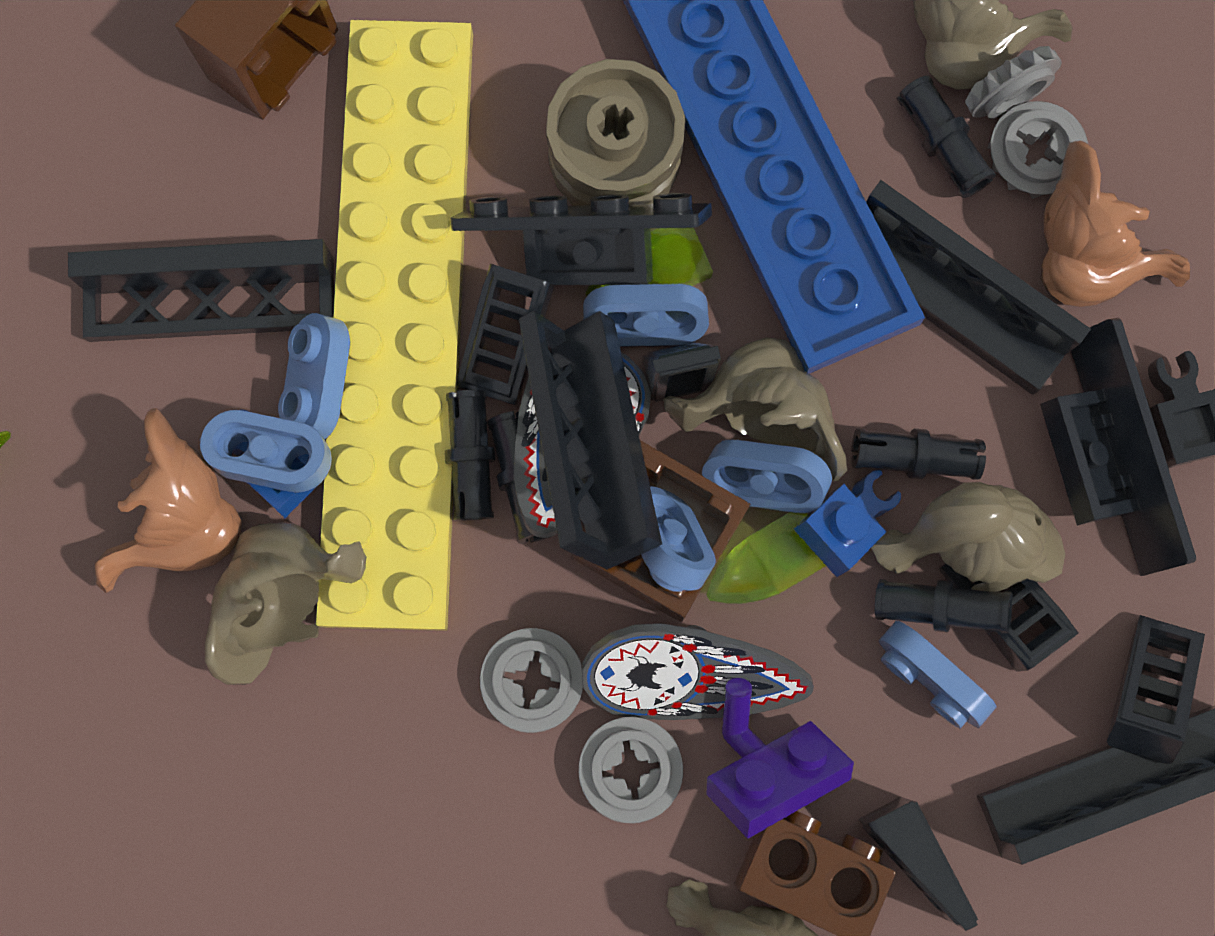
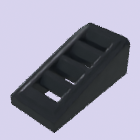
(488, 304)
(680, 369)
(1041, 607)
(1145, 727)
(910, 843)

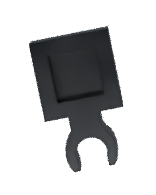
(1186, 417)

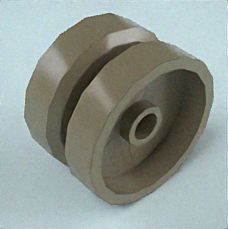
(615, 133)

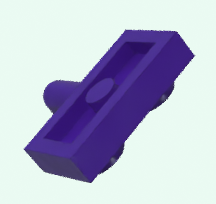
(772, 777)

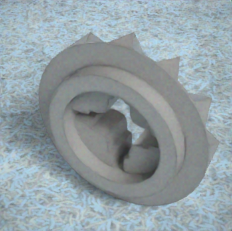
(1014, 82)
(1028, 124)
(506, 698)
(656, 788)

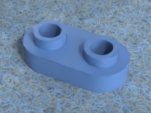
(652, 313)
(315, 373)
(270, 450)
(770, 475)
(685, 554)
(956, 695)

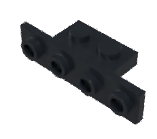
(586, 242)
(1114, 452)

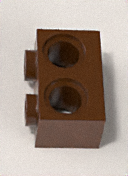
(808, 889)

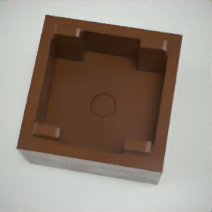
(257, 45)
(716, 512)

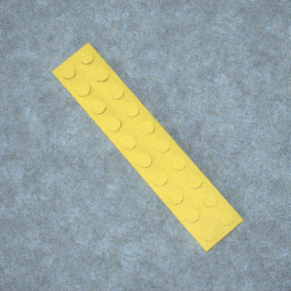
(403, 316)

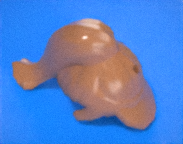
(1088, 240)
(184, 517)

